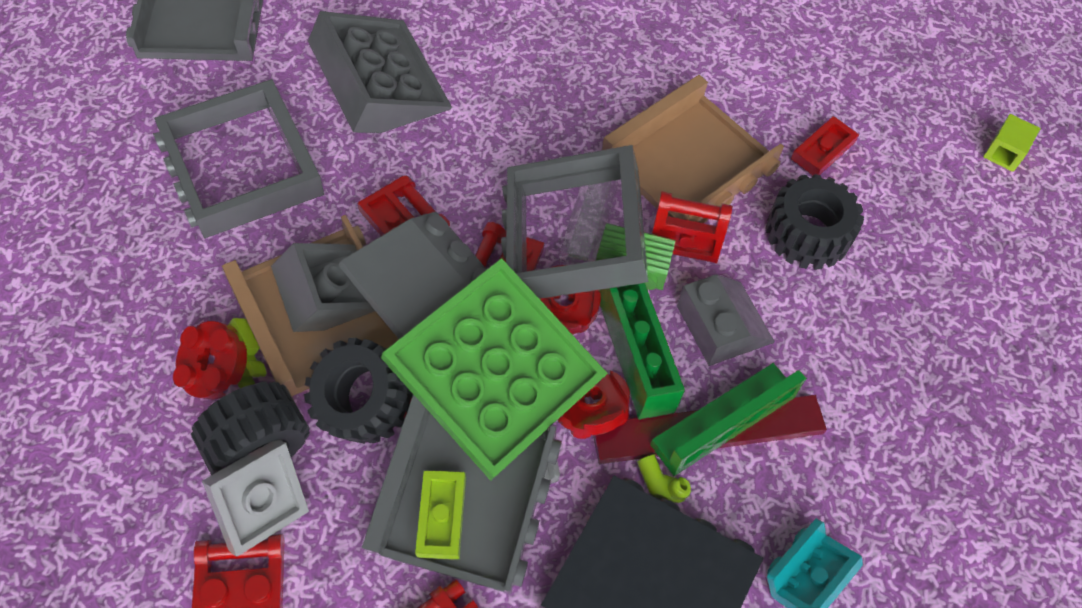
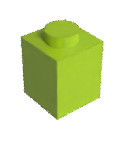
(1012, 142)

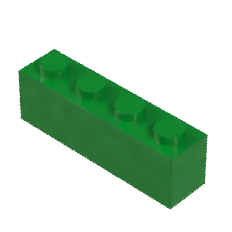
(642, 350)

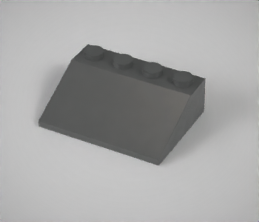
(375, 71)
(412, 271)

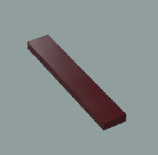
(632, 440)

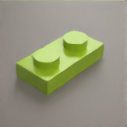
(441, 515)

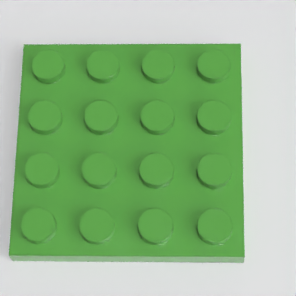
(494, 367)

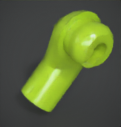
(662, 485)

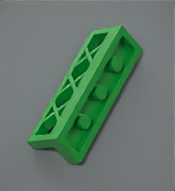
(725, 417)

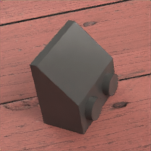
(315, 287)
(722, 318)

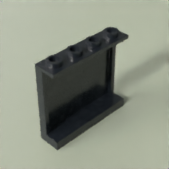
(651, 556)

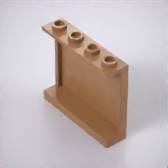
(693, 150)
(290, 352)

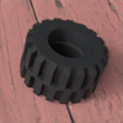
(806, 241)
(331, 390)
(247, 422)

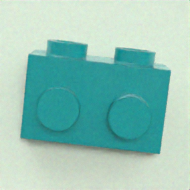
(812, 569)

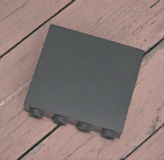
(195, 29)
(495, 511)

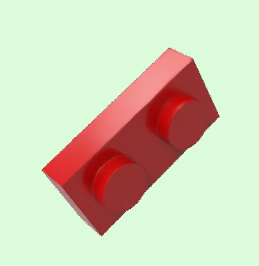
(824, 146)

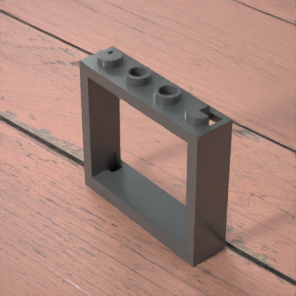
(565, 174)
(253, 204)

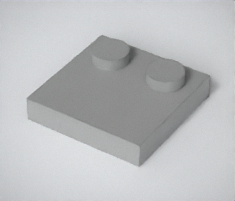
(256, 496)

